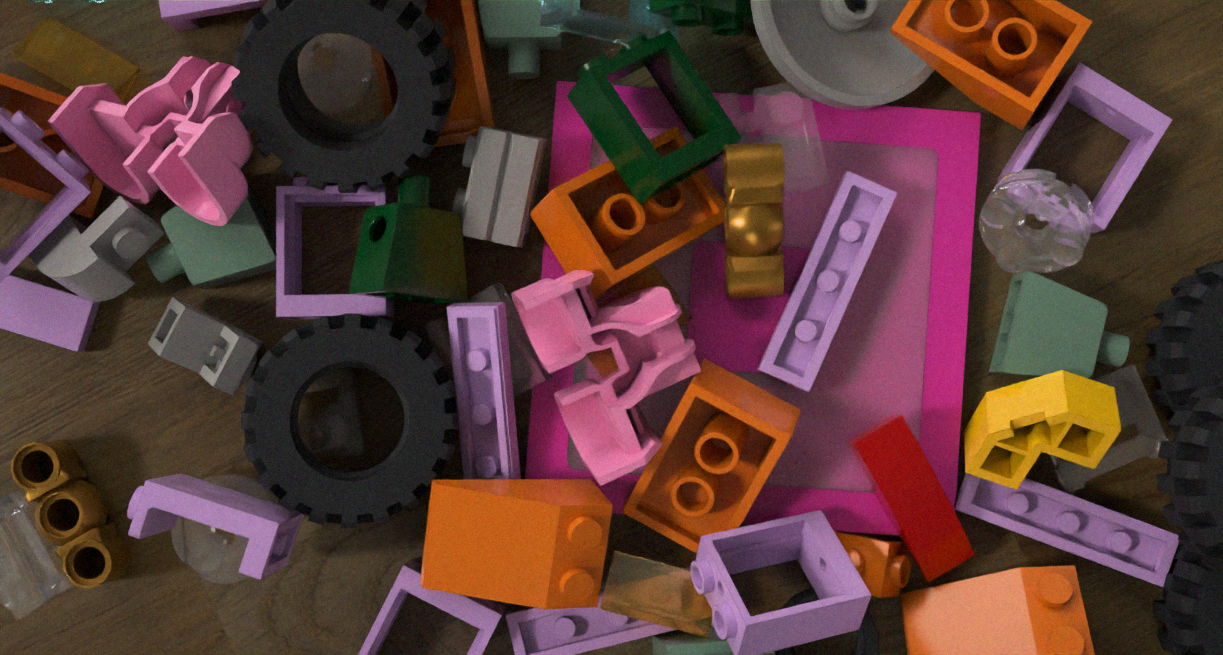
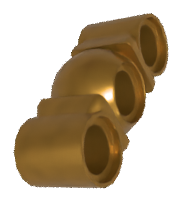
(754, 220)
(52, 495)

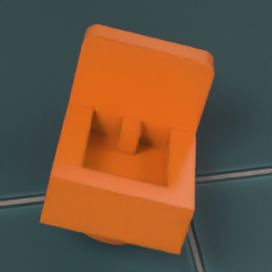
(878, 562)

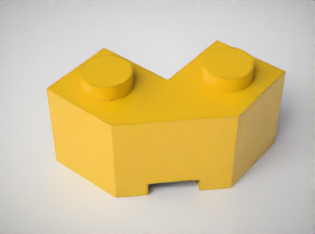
(1043, 414)

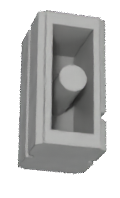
(500, 185)

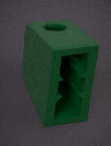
(411, 250)

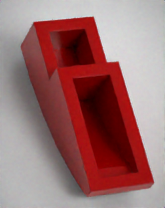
(911, 496)

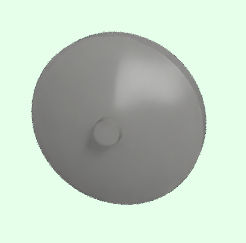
(839, 50)

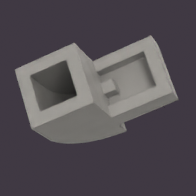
(97, 258)
(205, 345)

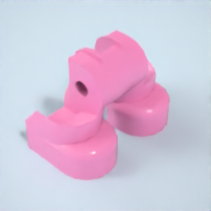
(126, 142)
(649, 354)

